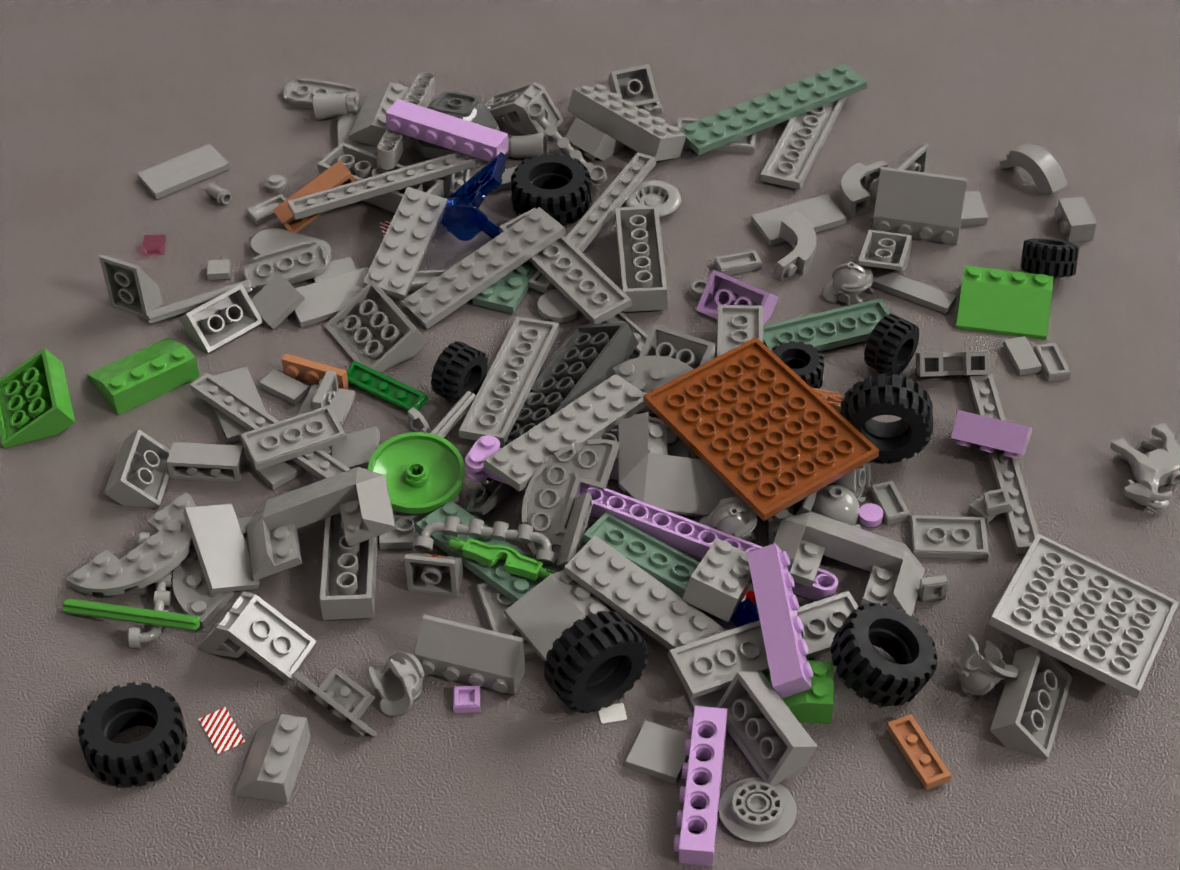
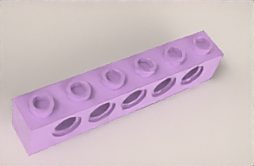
(699, 848)

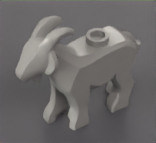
(1153, 469)

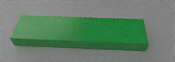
(385, 387)

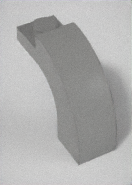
(1039, 164)
(853, 197)
(802, 237)

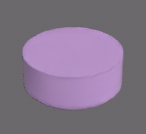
(870, 515)

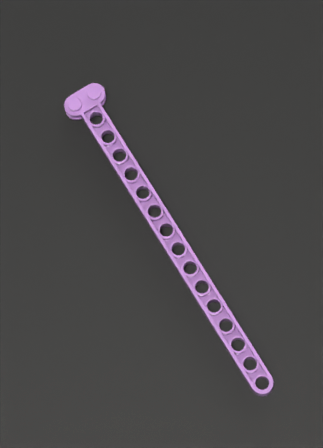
(654, 521)

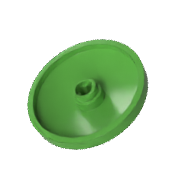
(419, 471)

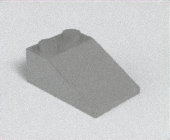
(886, 250)
(129, 287)

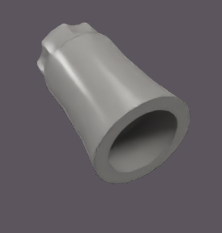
(334, 105)
(527, 145)

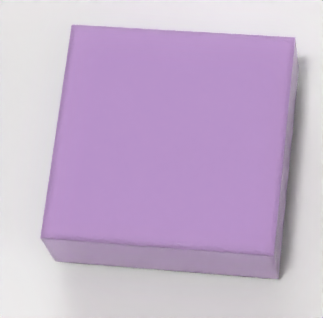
(466, 699)

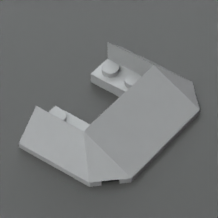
(664, 480)
(356, 494)
(892, 566)

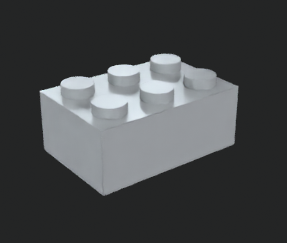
(720, 580)

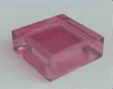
(154, 244)

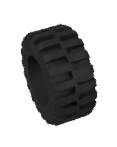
(554, 184)
(890, 397)
(595, 661)
(868, 671)
(139, 760)

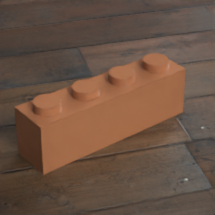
(332, 177)

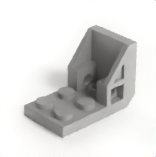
(514, 106)
(262, 632)

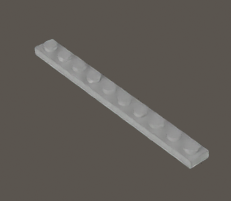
(382, 184)
(602, 210)
(253, 417)
(1005, 468)

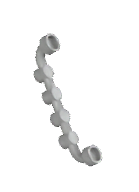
(537, 112)
(477, 530)
(161, 599)

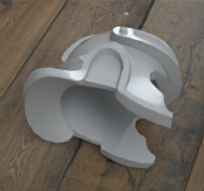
(847, 283)
(733, 517)
(978, 674)
(398, 684)

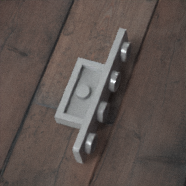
(344, 695)

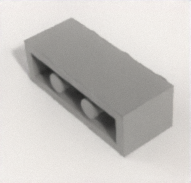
(206, 462)

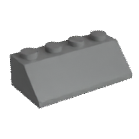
(372, 117)
(470, 654)
(1032, 703)
(765, 728)

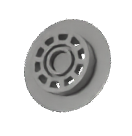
(655, 194)
(758, 803)

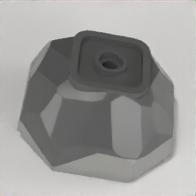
(460, 106)

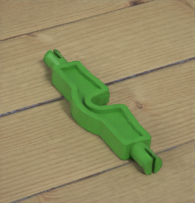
(490, 554)

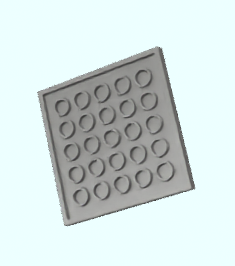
(1085, 615)

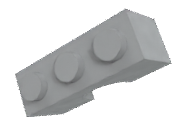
(952, 363)

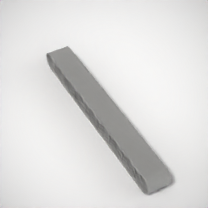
(393, 143)

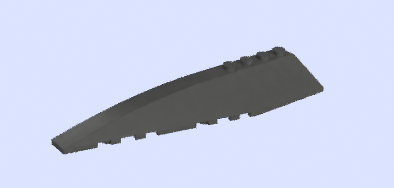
(573, 370)

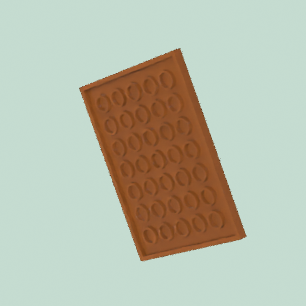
(760, 428)

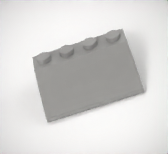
(920, 205)
(375, 330)
(551, 609)

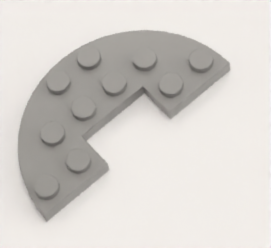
(649, 374)
(557, 485)
(146, 562)
(192, 589)

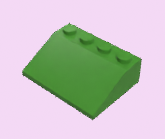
(1005, 302)
(145, 374)
(34, 401)

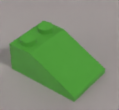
(816, 703)

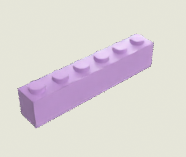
(446, 130)
(779, 620)

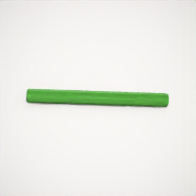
(131, 614)

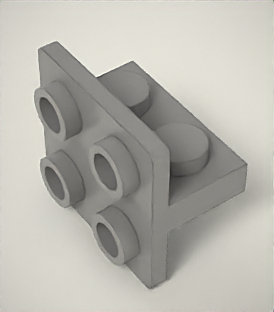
(327, 394)

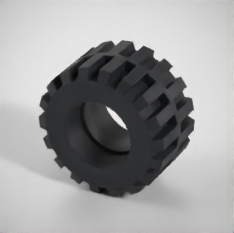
(1049, 257)
(891, 345)
(803, 360)
(459, 370)

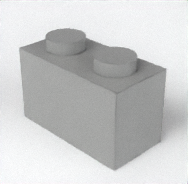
(1075, 219)

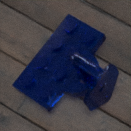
(461, 210)

